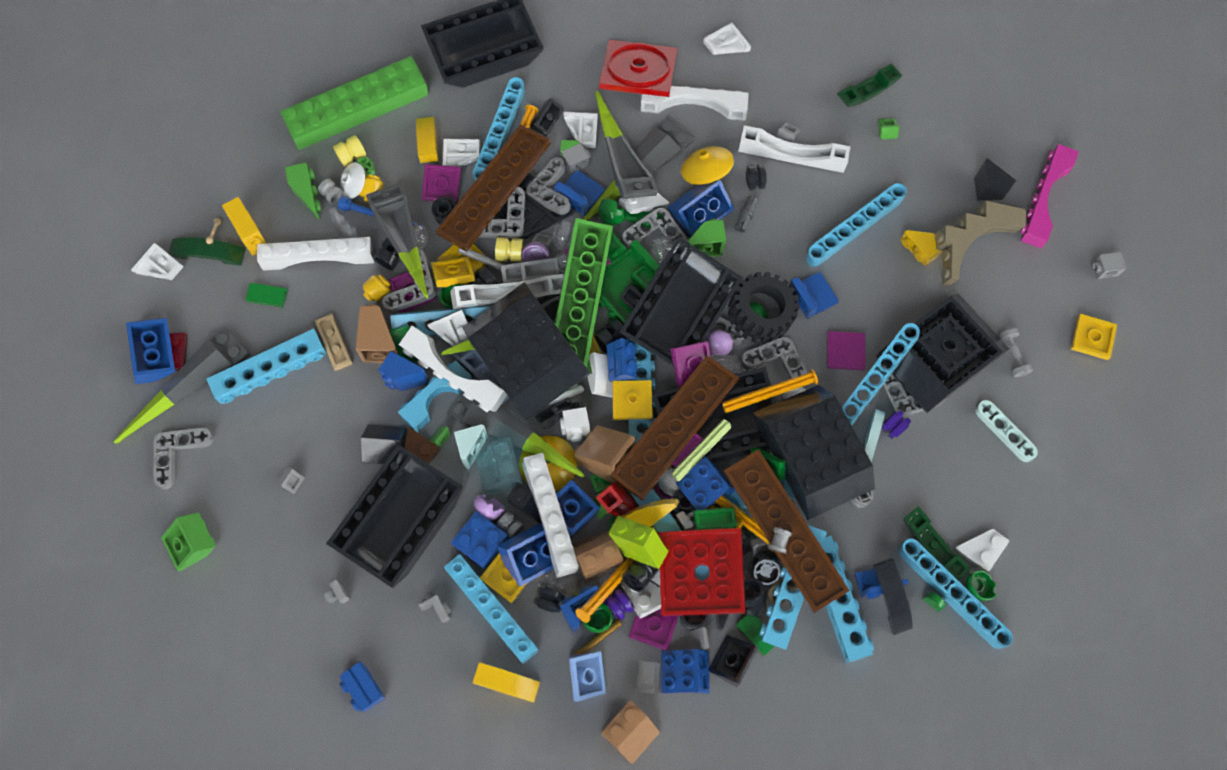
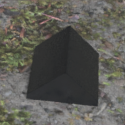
(992, 182)
(380, 441)
(733, 660)

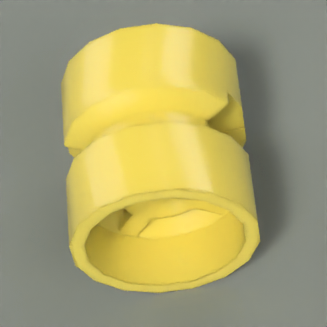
(350, 150)
(509, 249)

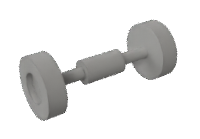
(1009, 335)

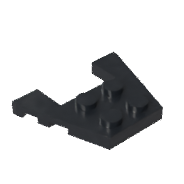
(536, 216)

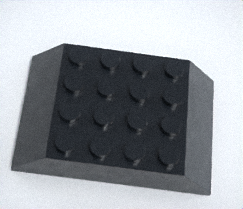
(483, 42)
(680, 301)
(525, 351)
(744, 430)
(819, 450)
(396, 517)

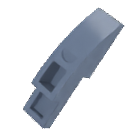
(475, 366)

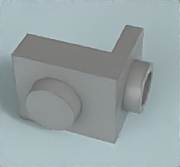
(441, 608)

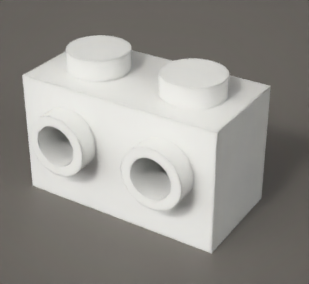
(575, 424)

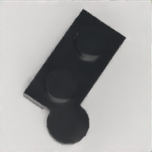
(554, 413)

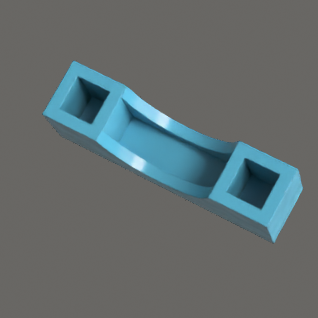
(417, 410)

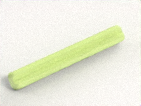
(701, 450)

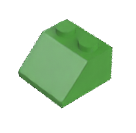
(710, 238)
(188, 541)

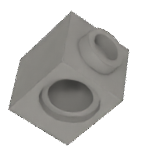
(576, 158)
(1109, 265)

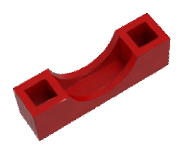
(616, 500)

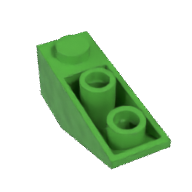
(301, 183)

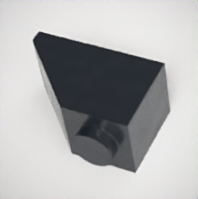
(523, 500)

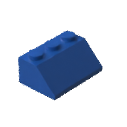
(700, 205)
(150, 350)
(526, 555)

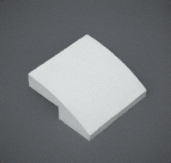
(599, 379)

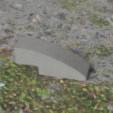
(528, 270)

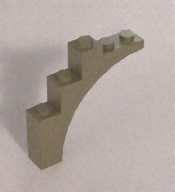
(955, 240)

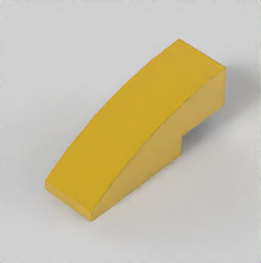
(426, 140)
(651, 512)
(506, 682)

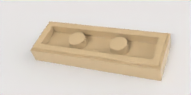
(333, 342)

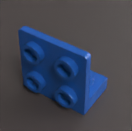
(580, 191)
(813, 294)
(704, 484)
(868, 584)
(571, 603)
(685, 671)

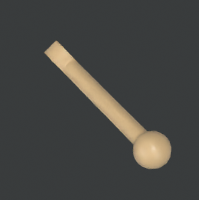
(217, 221)

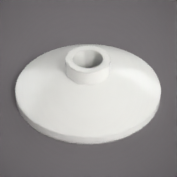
(352, 180)

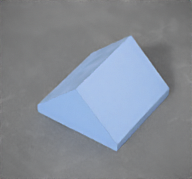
(587, 675)

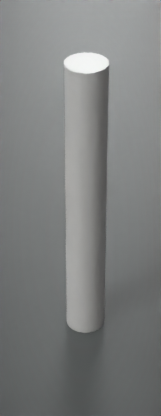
(481, 258)

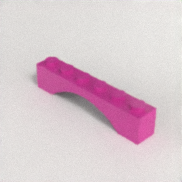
(1039, 223)

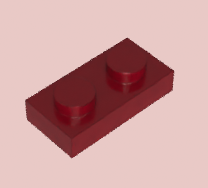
(178, 346)

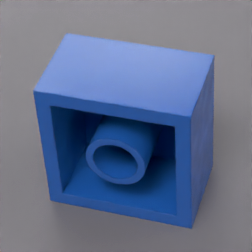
(576, 508)
(479, 540)

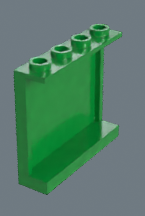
(618, 277)

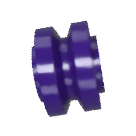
(896, 424)
(619, 604)

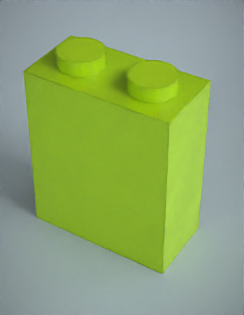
(638, 542)

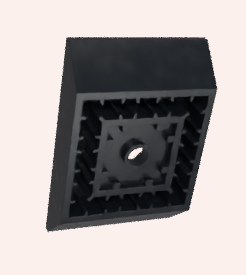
(932, 370)

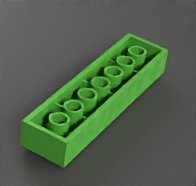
(354, 103)
(582, 284)

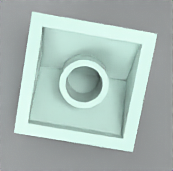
(470, 443)

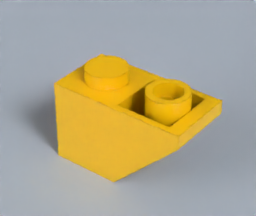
(921, 245)

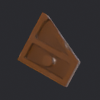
(420, 446)

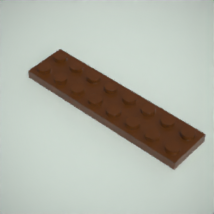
(493, 188)
(674, 427)
(773, 508)

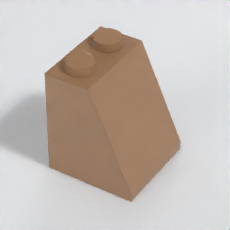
(373, 335)
(603, 451)
(597, 555)
(630, 732)

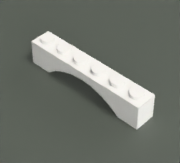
(728, 103)
(827, 156)
(281, 255)
(485, 295)
(422, 347)
(557, 536)

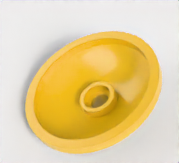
(707, 165)
(559, 476)

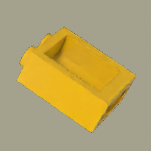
(244, 224)

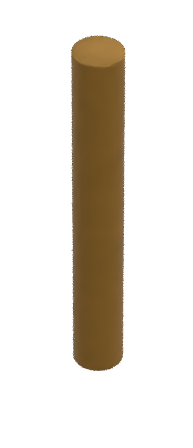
(598, 638)

